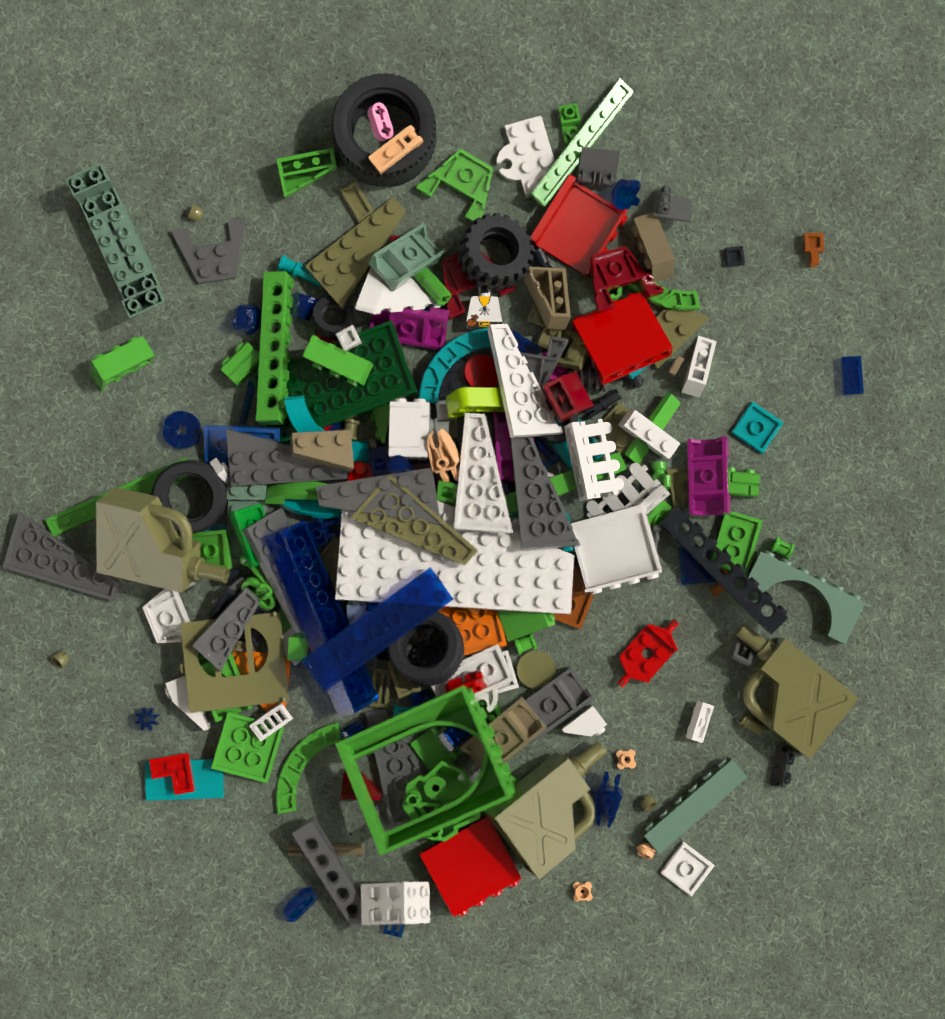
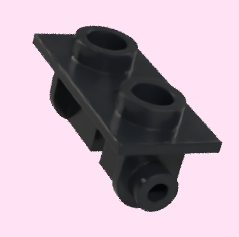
(782, 774)

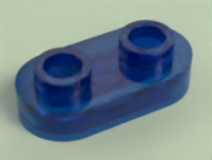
(299, 904)

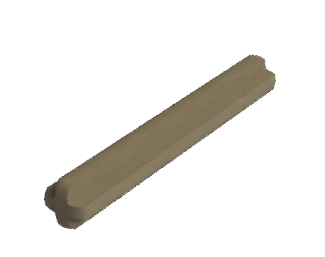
(341, 849)

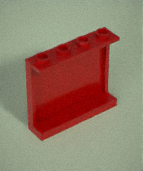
(577, 226)
(623, 337)
(470, 866)

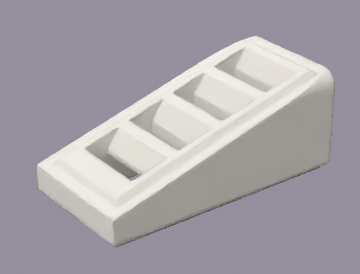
(288, 717)

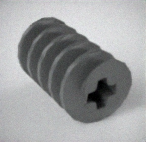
(589, 377)

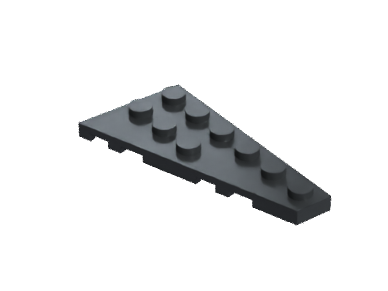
(46, 557)

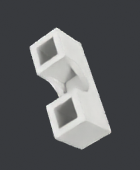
(652, 435)

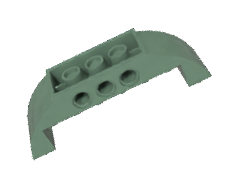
(117, 240)

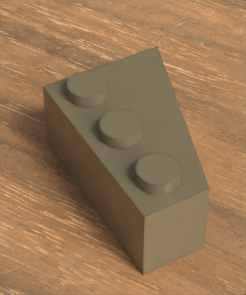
(654, 247)
(550, 295)
(324, 447)

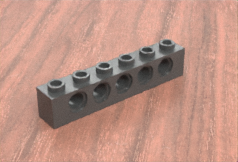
(312, 829)

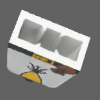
(483, 310)

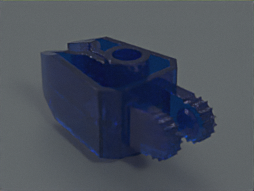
(321, 530)
(608, 798)

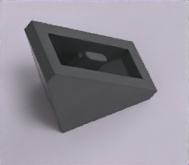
(741, 652)

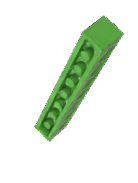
(272, 284)

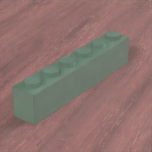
(694, 805)

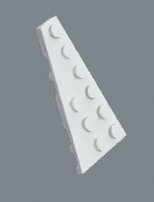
(521, 393)
(480, 491)

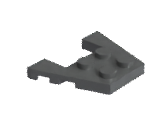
(216, 260)
(544, 365)

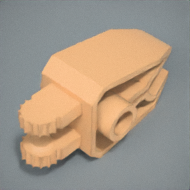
(443, 455)

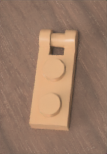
(395, 149)

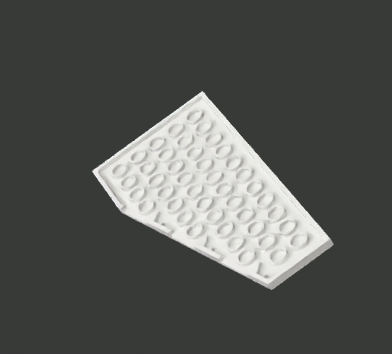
(496, 578)

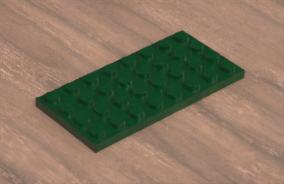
(334, 399)

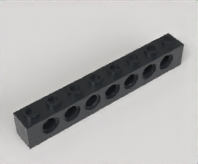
(681, 516)

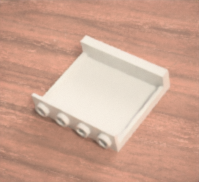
(616, 549)

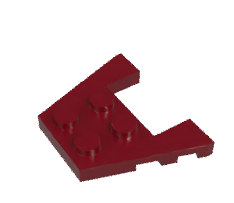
(618, 269)
(457, 283)

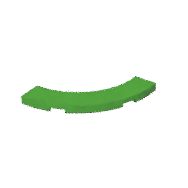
(671, 299)
(298, 760)

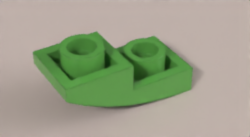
(569, 121)

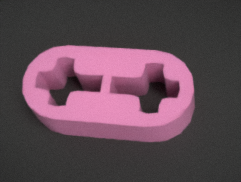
(380, 122)

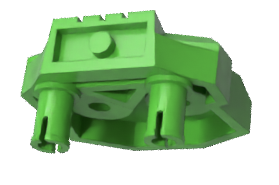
(453, 784)

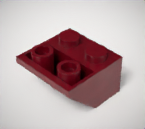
(567, 396)

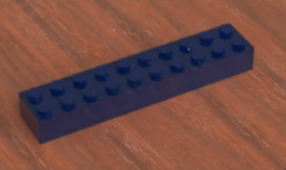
(317, 608)

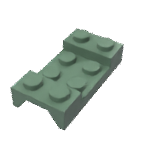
(406, 257)
(239, 498)

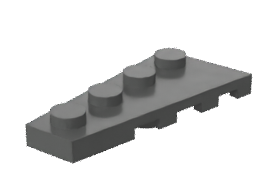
(222, 634)

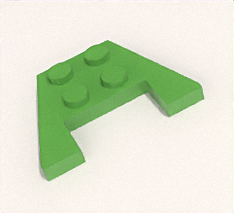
(466, 176)

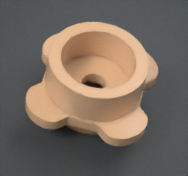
(622, 755)
(646, 851)
(582, 896)

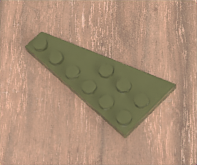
(347, 260)

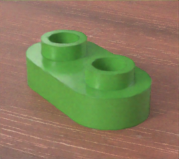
(252, 584)

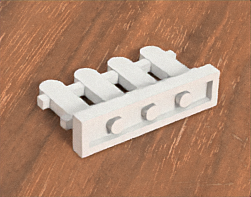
(582, 462)
(656, 492)

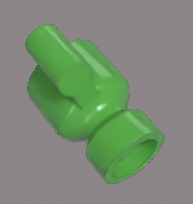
(658, 473)

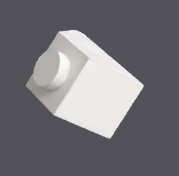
(586, 723)

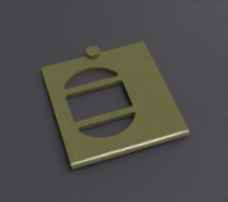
(254, 688)

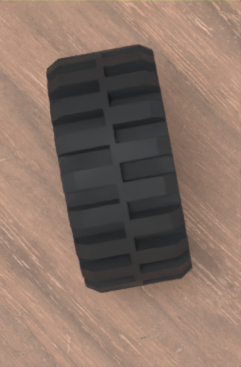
(502, 230)

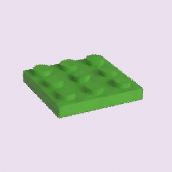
(242, 751)

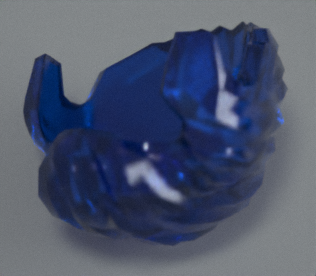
(623, 189)
(247, 318)

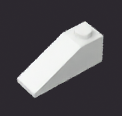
(699, 367)
(178, 693)

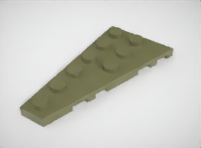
(432, 537)

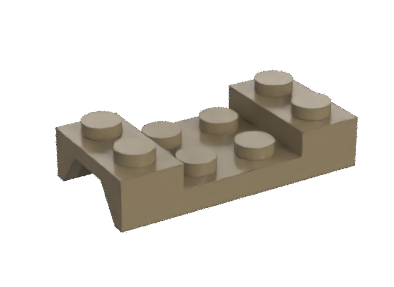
(512, 732)

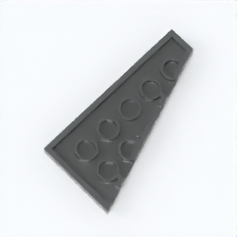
(270, 461)
(354, 493)
(538, 505)
(255, 536)
(395, 769)

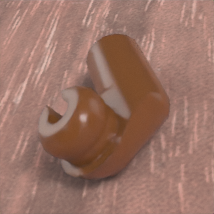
(717, 589)

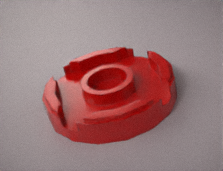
(481, 372)

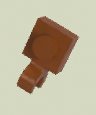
(813, 244)

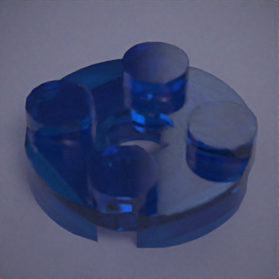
(171, 429)

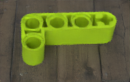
(474, 400)

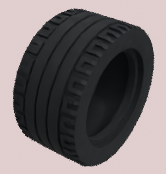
(392, 91)

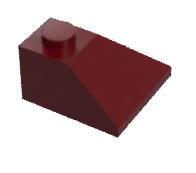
(348, 792)

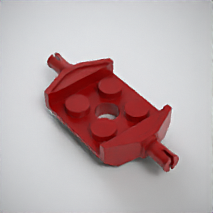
(659, 641)

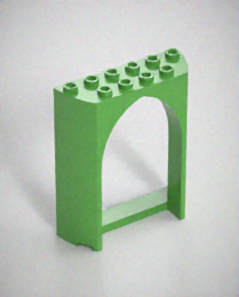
(454, 709)

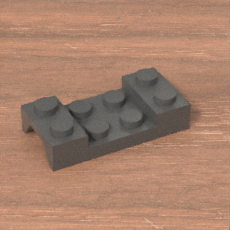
(559, 700)

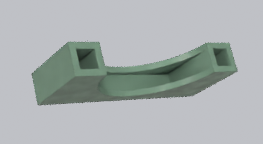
(841, 607)

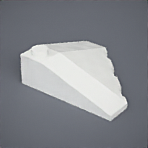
(377, 296)

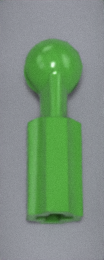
(433, 287)

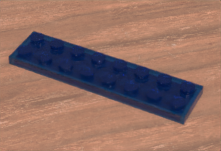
(377, 629)

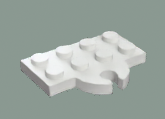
(528, 153)
(494, 670)

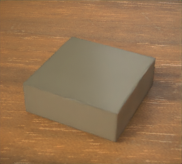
(675, 366)

